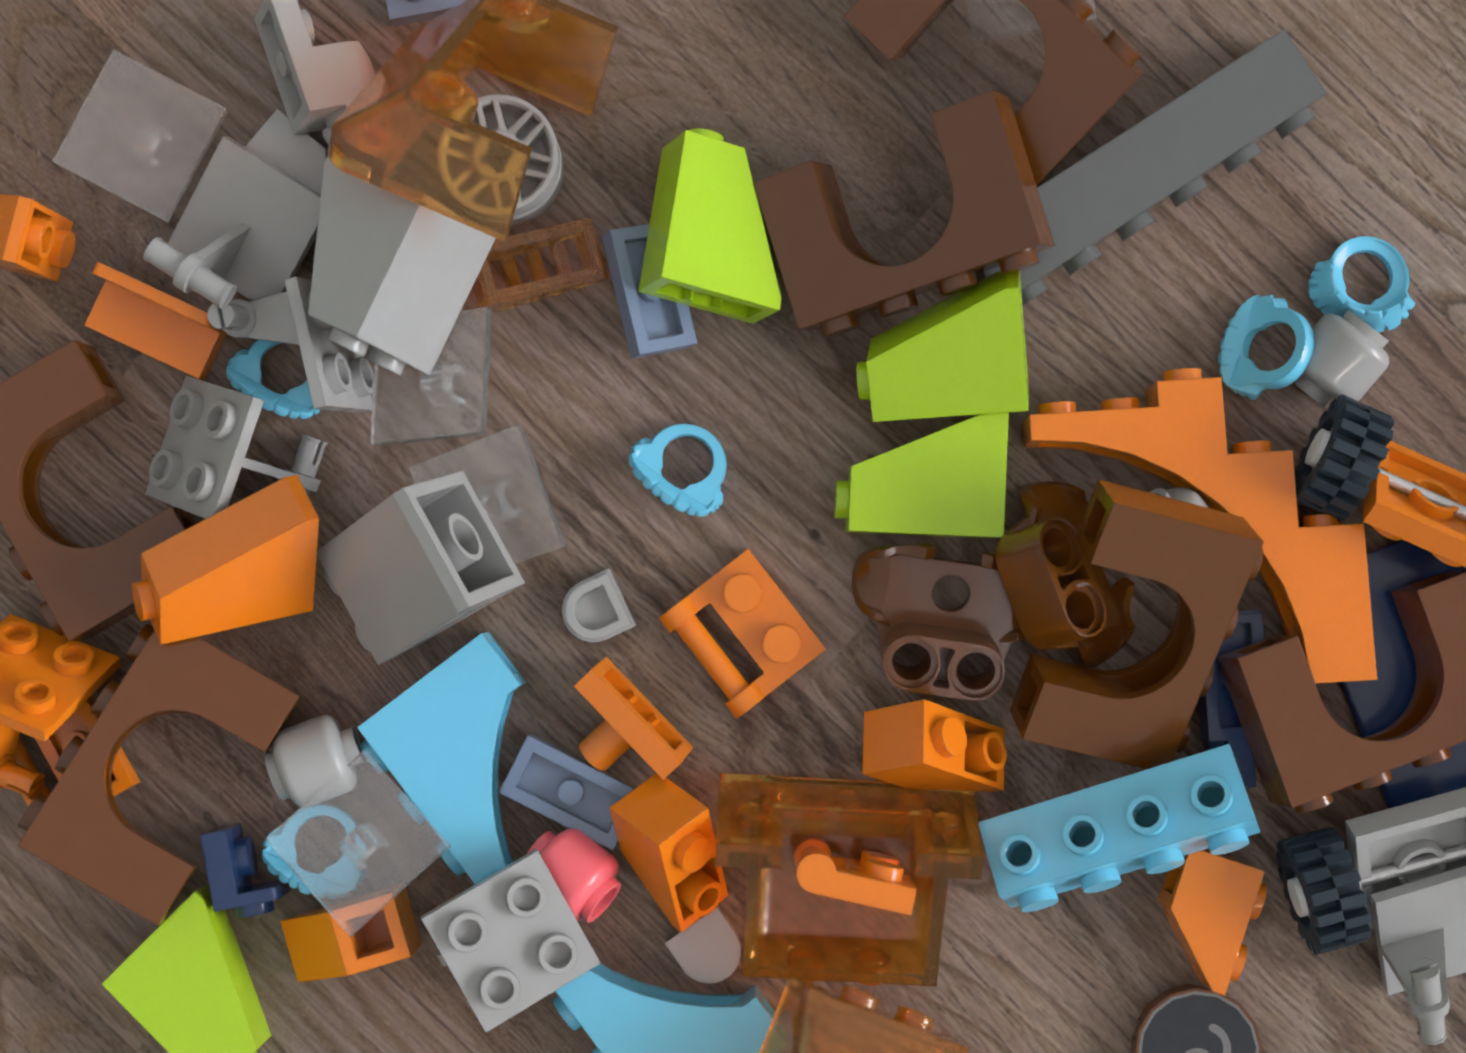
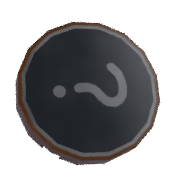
(1195, 1022)

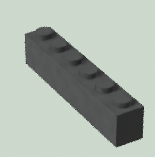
(1171, 155)

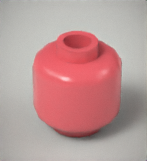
(581, 871)

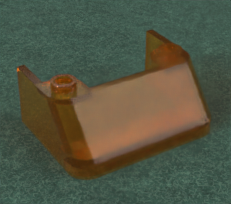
(416, 115)

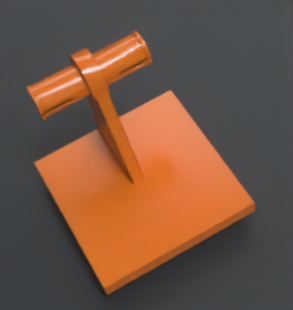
(40, 688)

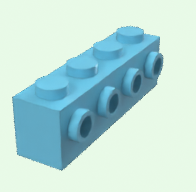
(1118, 829)

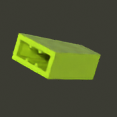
(708, 232)
(952, 357)
(933, 485)
(192, 984)

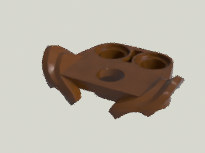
(1053, 586)
(896, 592)

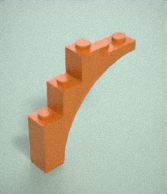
(1180, 436)

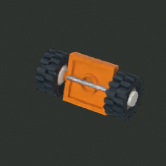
(1401, 489)

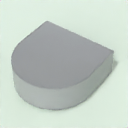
(596, 609)
(707, 948)

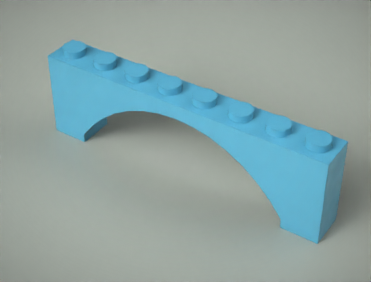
(445, 754)

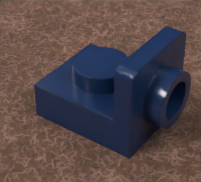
(229, 864)

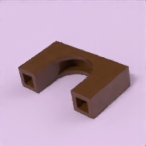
(1079, 80)
(992, 224)
(80, 585)
(1145, 709)
(1307, 753)
(80, 821)

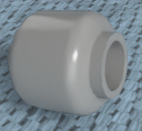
(1344, 360)
(310, 757)

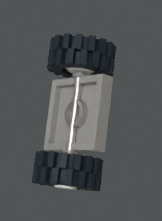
(1385, 850)

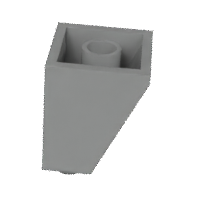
(390, 272)
(418, 565)

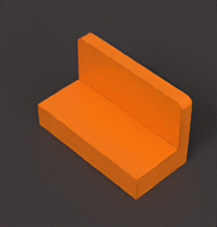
(154, 323)

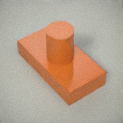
(627, 723)

